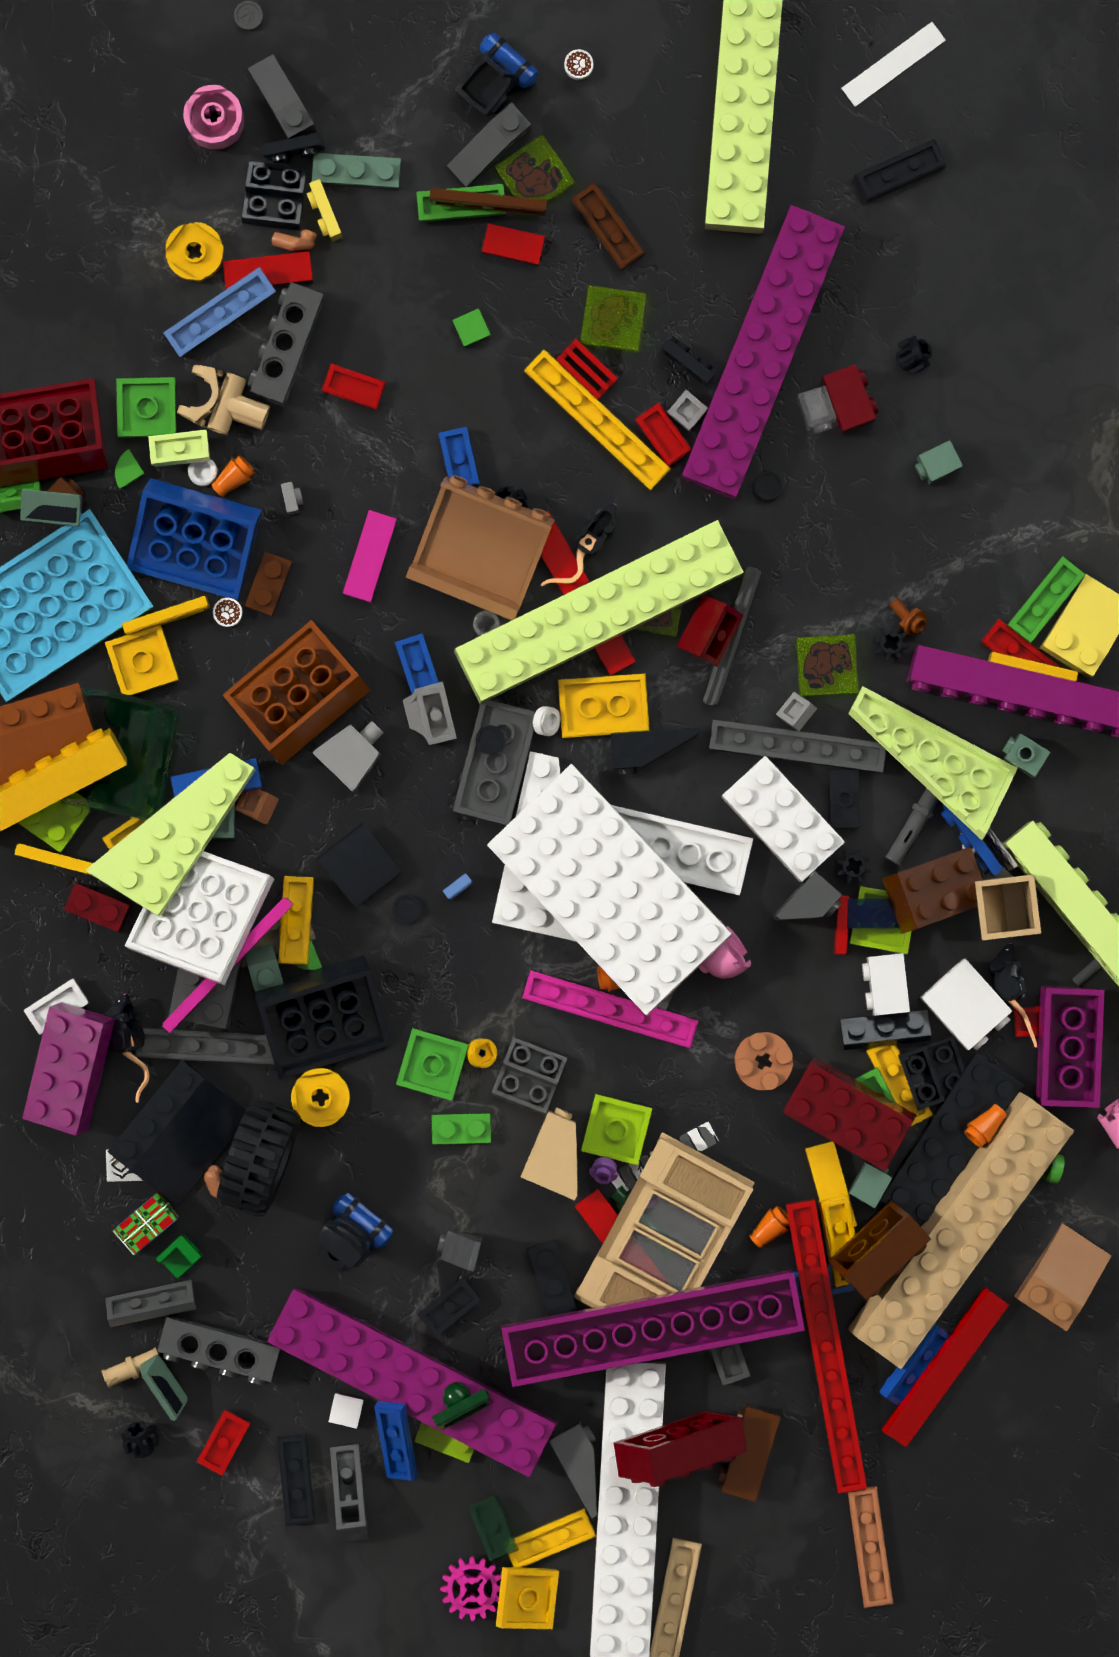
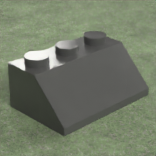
(810, 900)

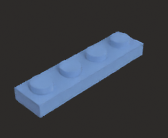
(219, 311)

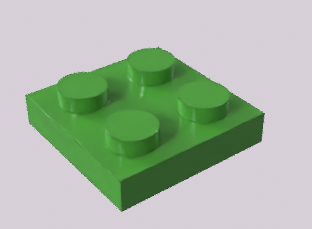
(146, 407)
(432, 1064)

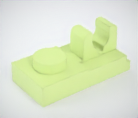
(179, 448)

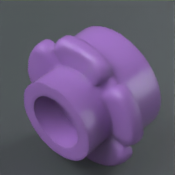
(604, 1170)

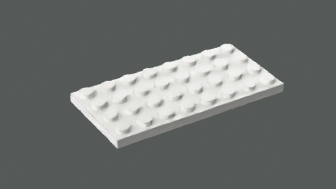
(609, 889)

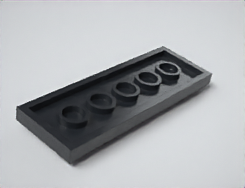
(943, 1146)

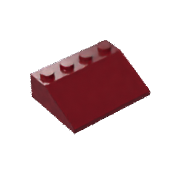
(51, 432)

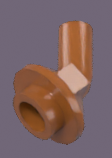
(912, 622)

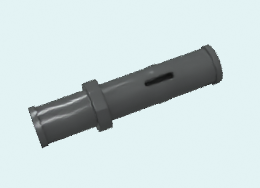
(921, 813)

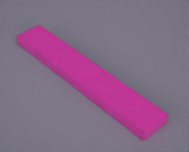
(207, 985)
(609, 1009)

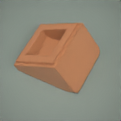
(257, 805)

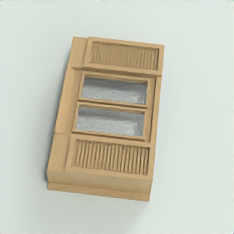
(667, 1227)

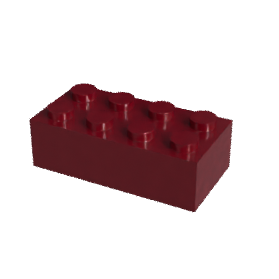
(849, 1113)
(680, 1448)

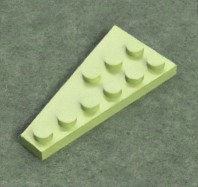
(951, 768)

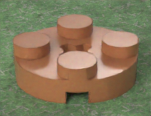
(768, 1077)

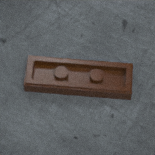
(607, 226)

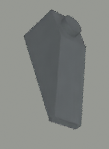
(282, 98)
(490, 145)
(460, 1249)
(576, 1455)
(349, 1493)

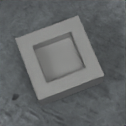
(687, 410)
(292, 498)
(796, 711)

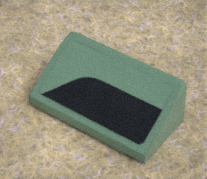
(50, 507)
(164, 1386)

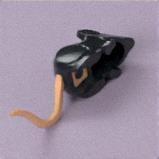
(591, 538)
(1009, 982)
(127, 1034)

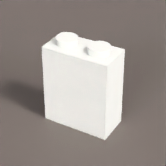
(966, 1005)

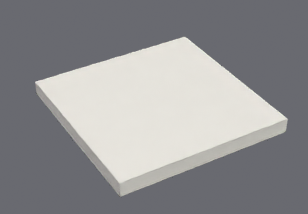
(204, 919)

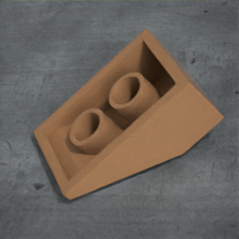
(1063, 1277)

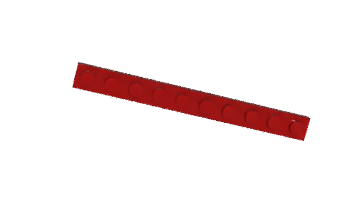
(826, 1346)

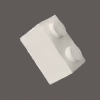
(887, 984)

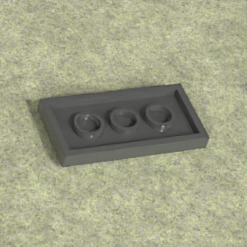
(493, 781)

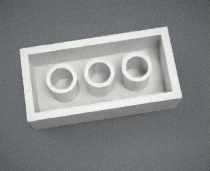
(782, 819)

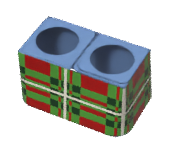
(145, 1223)

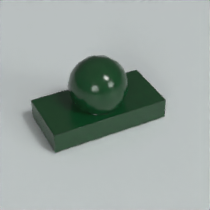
(460, 1404)

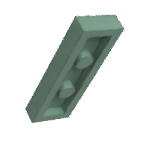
(357, 170)

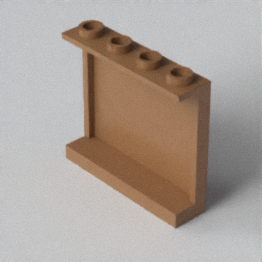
(480, 547)

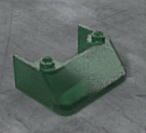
(148, 743)

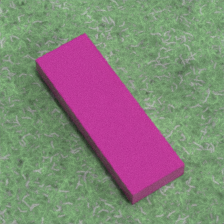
(369, 556)

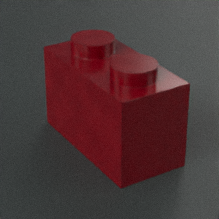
(850, 398)
(710, 630)
(98, 907)

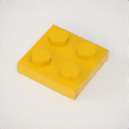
(142, 661)
(527, 1598)

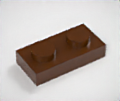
(268, 584)

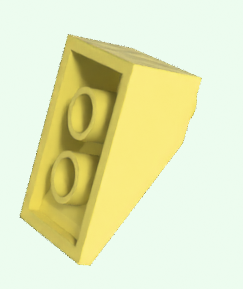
(1085, 628)

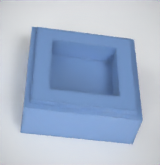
(457, 886)

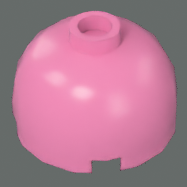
(727, 959)

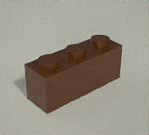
(746, 1472)

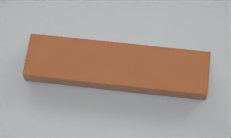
(870, 1547)

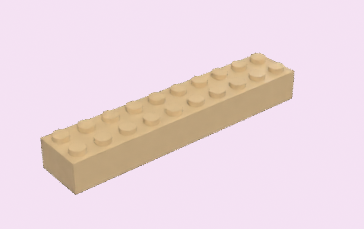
(962, 1230)

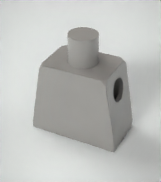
(351, 754)

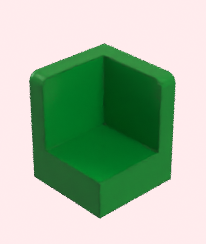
(180, 1256)

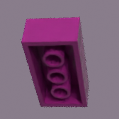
(1070, 1046)
(68, 1068)

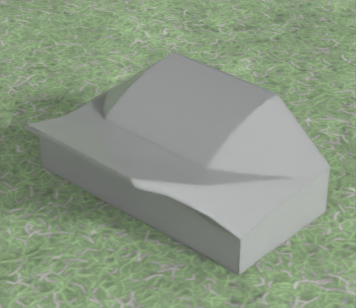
(430, 713)

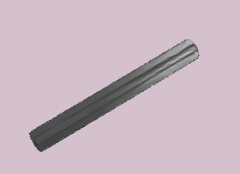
(742, 605)

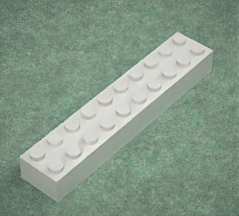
(626, 1517)

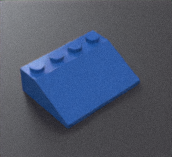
(193, 538)

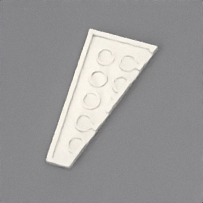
(515, 903)

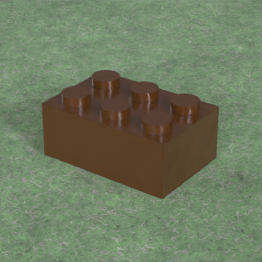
(933, 890)
(879, 1250)

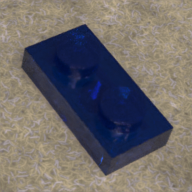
(871, 914)

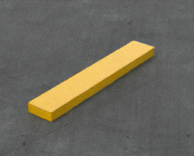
(597, 420)

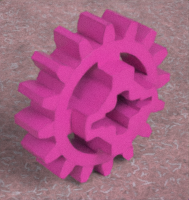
(462, 1578)

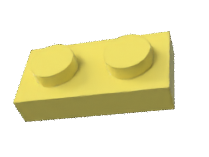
(328, 221)

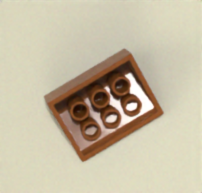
(296, 692)
(42, 728)

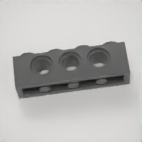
(279, 388)
(177, 1329)

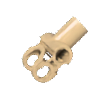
(225, 403)

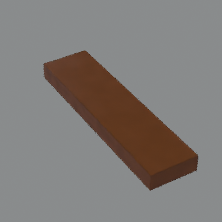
(488, 201)

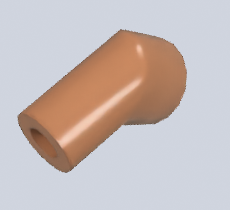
(292, 243)
(212, 1179)

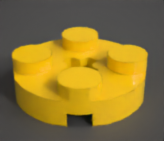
(192, 235)
(330, 1083)

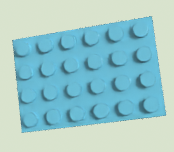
(62, 603)

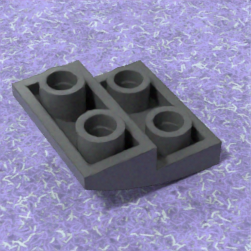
(529, 1076)

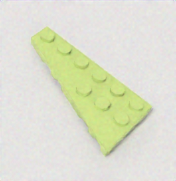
(163, 850)

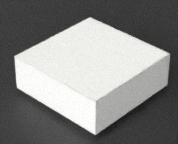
(346, 1410)

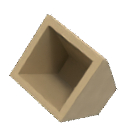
(1007, 907)
(555, 1155)

